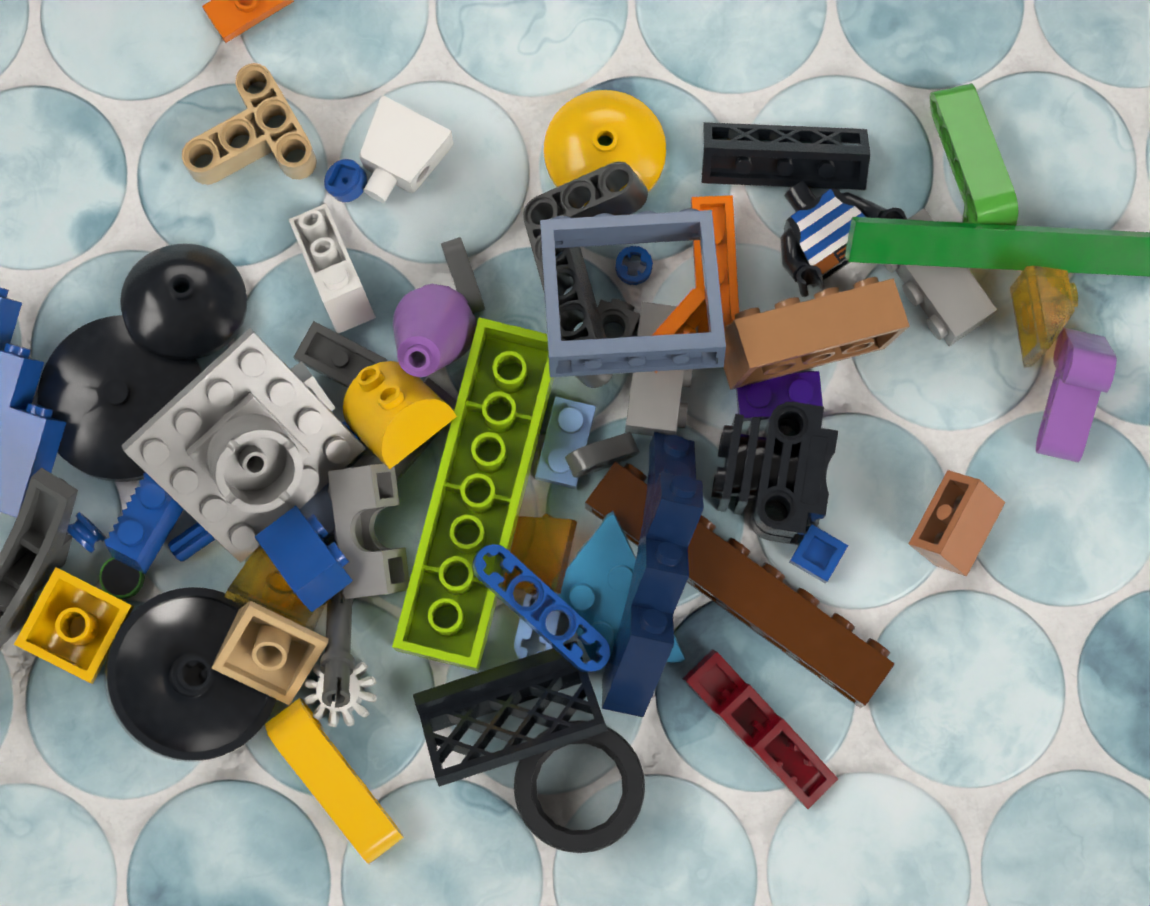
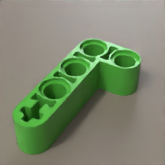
(974, 156)

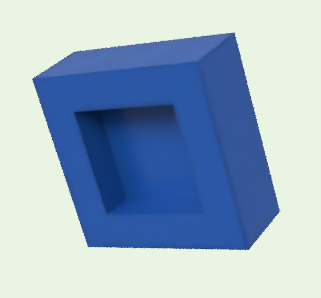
(818, 553)

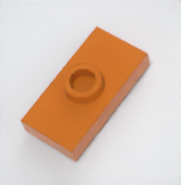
(238, 16)
(685, 316)

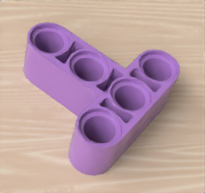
(1083, 371)

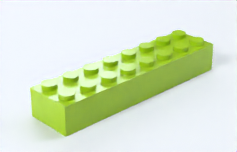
(476, 495)

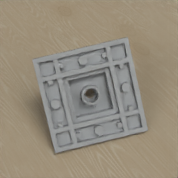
(243, 444)

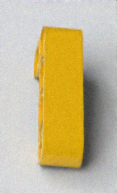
(332, 781)

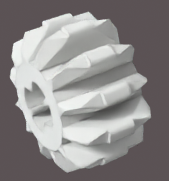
(356, 692)

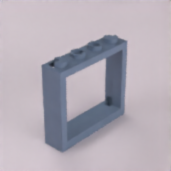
(639, 352)

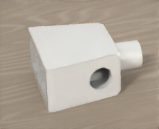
(401, 149)

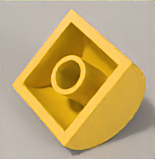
(393, 411)
(73, 625)

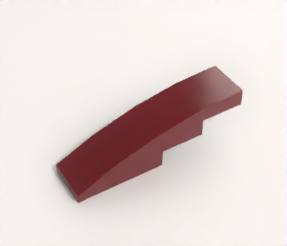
(760, 729)

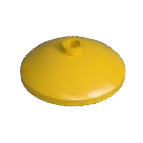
(573, 134)

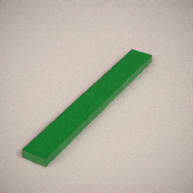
(997, 246)

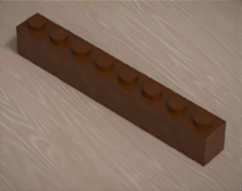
(757, 595)

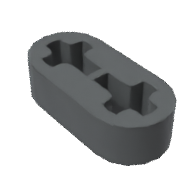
(462, 273)
(602, 454)

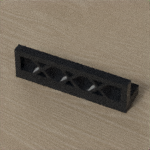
(785, 159)

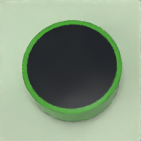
(120, 579)

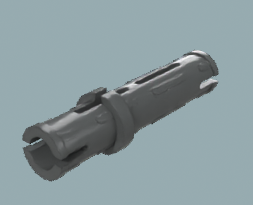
(337, 661)

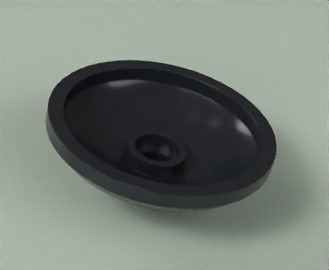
(188, 322)

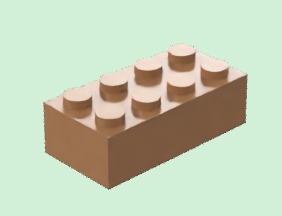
(812, 331)

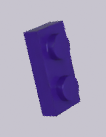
(763, 397)

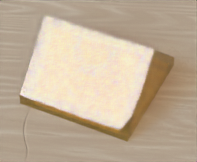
(265, 586)

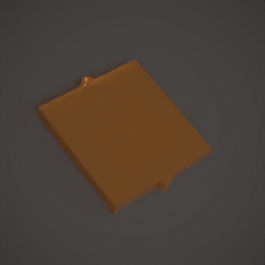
(544, 548)

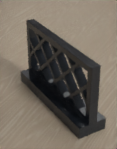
(501, 691)

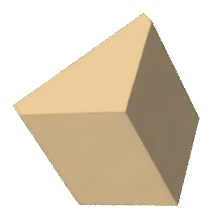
(269, 652)

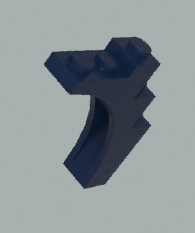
(658, 577)

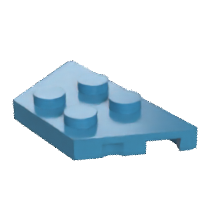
(600, 581)

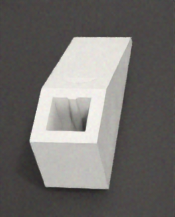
(331, 268)

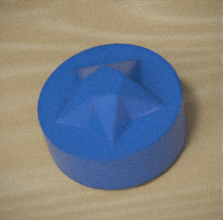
(345, 180)

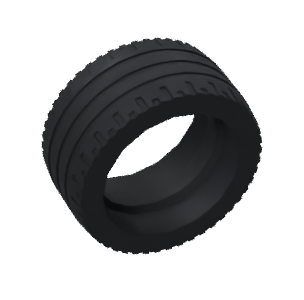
(602, 835)

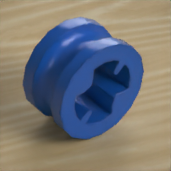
(622, 270)
(85, 532)

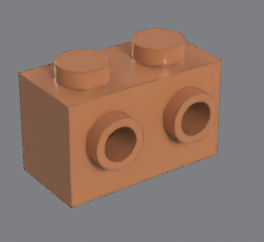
(957, 522)

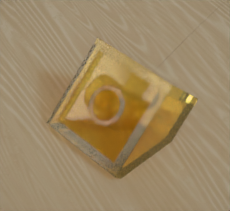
(1041, 306)

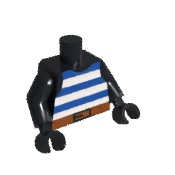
(819, 232)

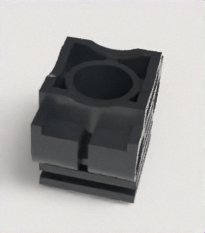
(777, 470)

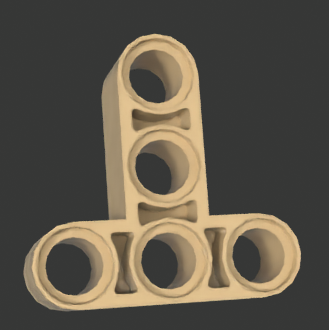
(252, 123)

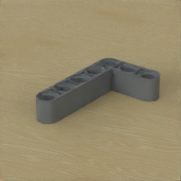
(603, 193)

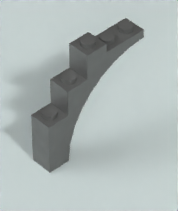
(34, 548)

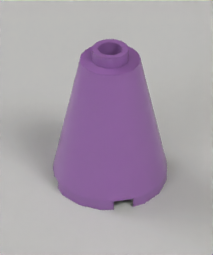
(432, 329)

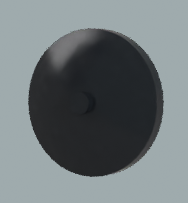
(106, 393)
(165, 681)

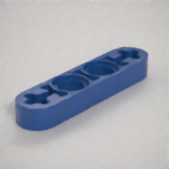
(537, 613)

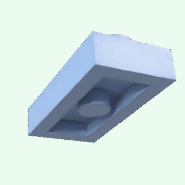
(566, 432)

